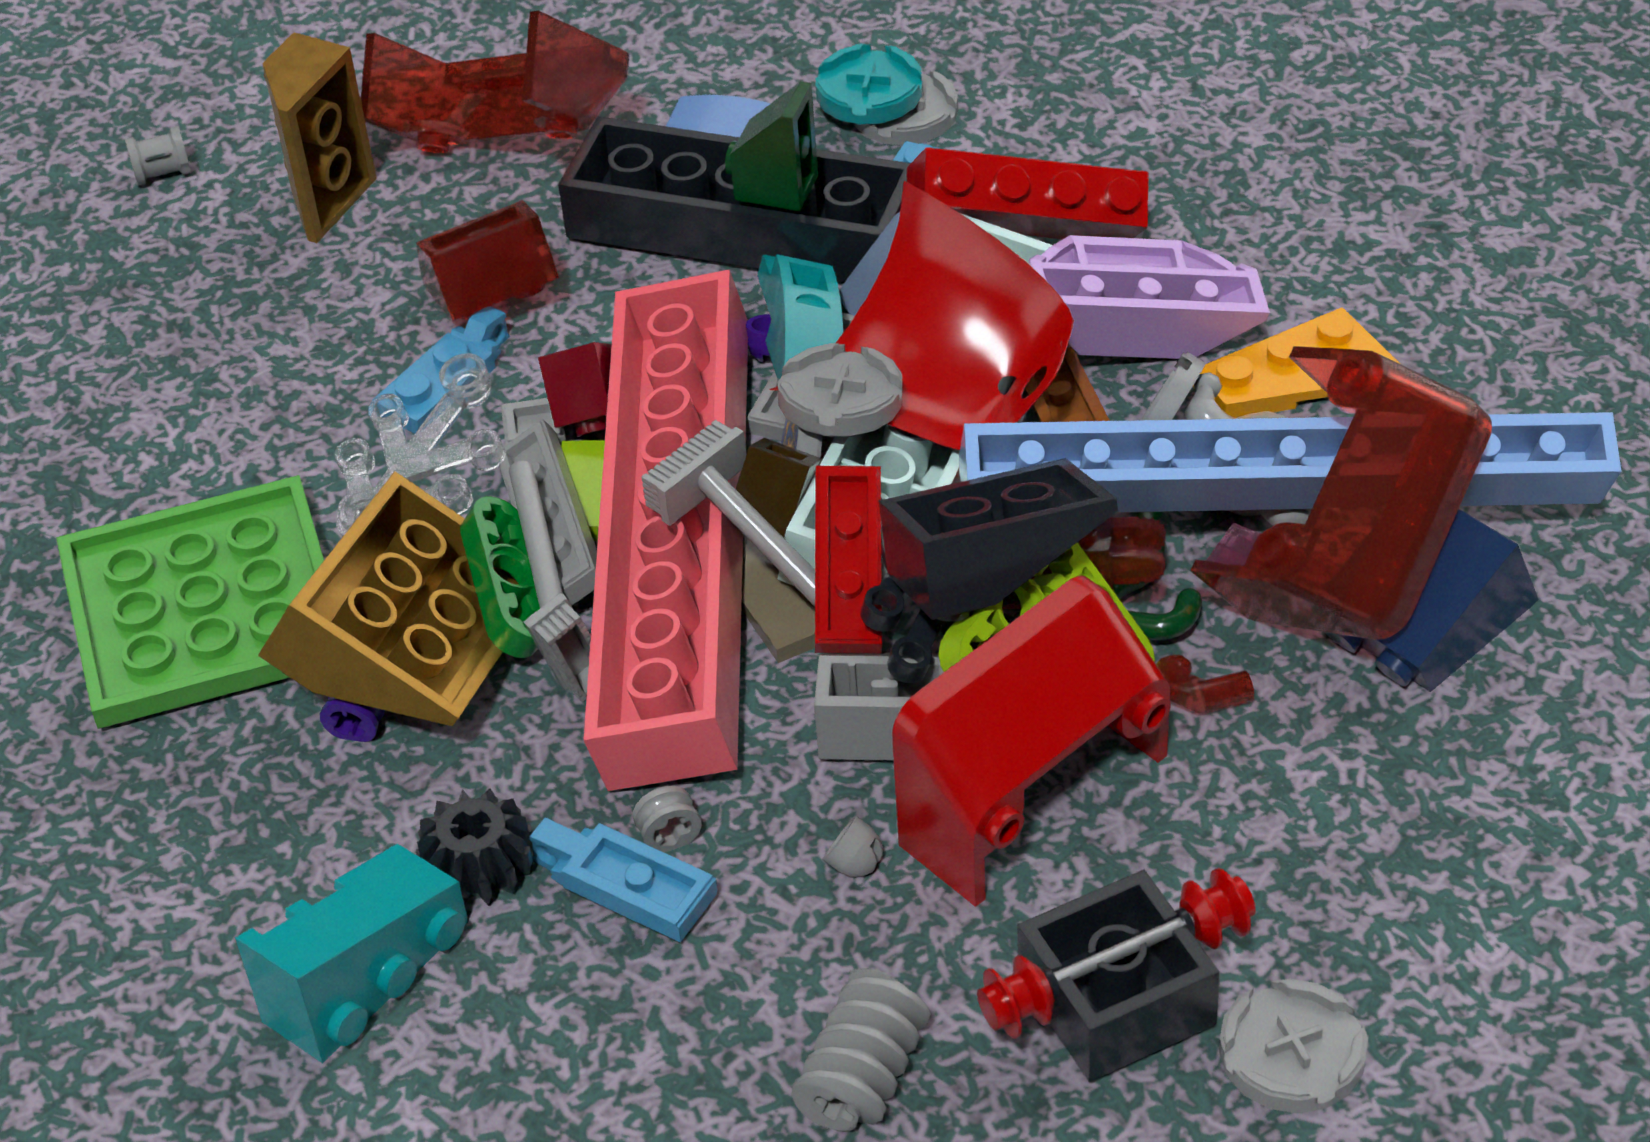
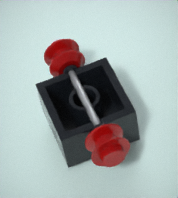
(1120, 969)

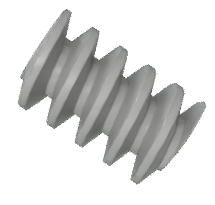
(860, 1051)

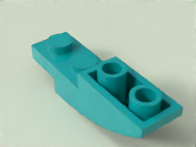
(801, 305)

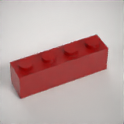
(1035, 194)

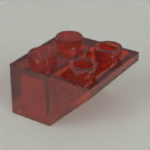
(487, 261)

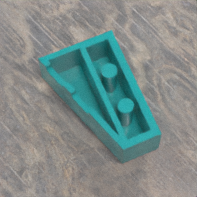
(351, 951)

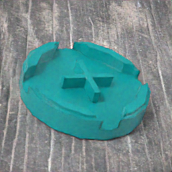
(868, 84)

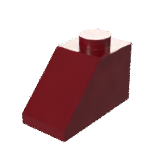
(578, 387)

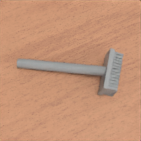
(703, 471)
(555, 626)

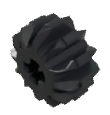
(478, 843)

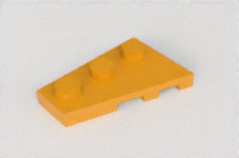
(1268, 380)

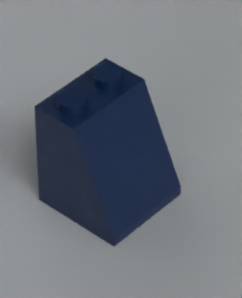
(1466, 602)

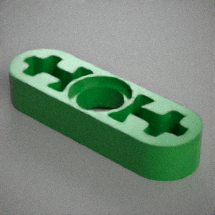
(497, 597)

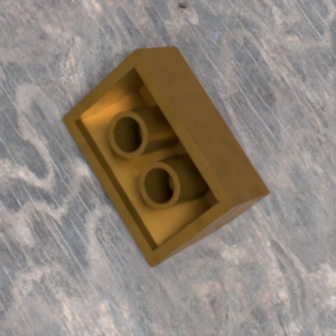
(319, 129)

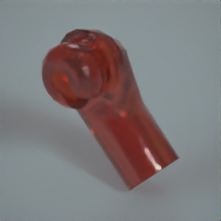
(1204, 695)

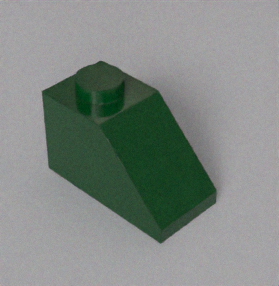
(777, 152)

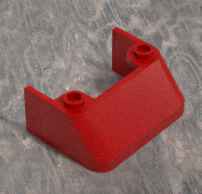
(1010, 717)

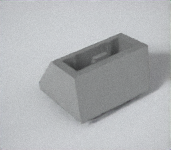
(860, 703)

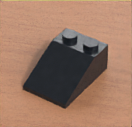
(988, 534)

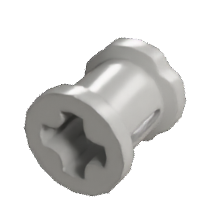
(175, 161)

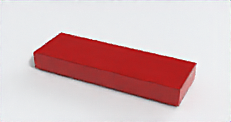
(846, 556)

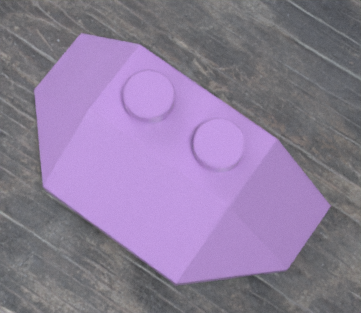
(1150, 295)

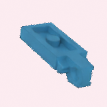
(420, 383)
(625, 876)

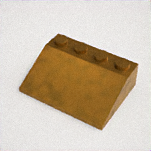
(391, 613)

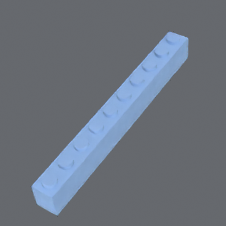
(1287, 459)

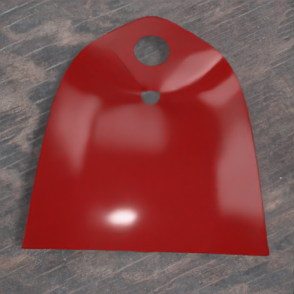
(957, 320)

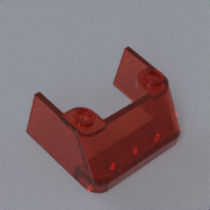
(546, 91)
(1379, 511)

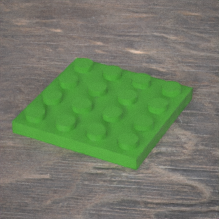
(186, 597)

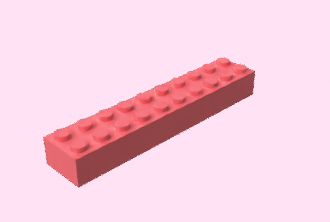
(667, 594)

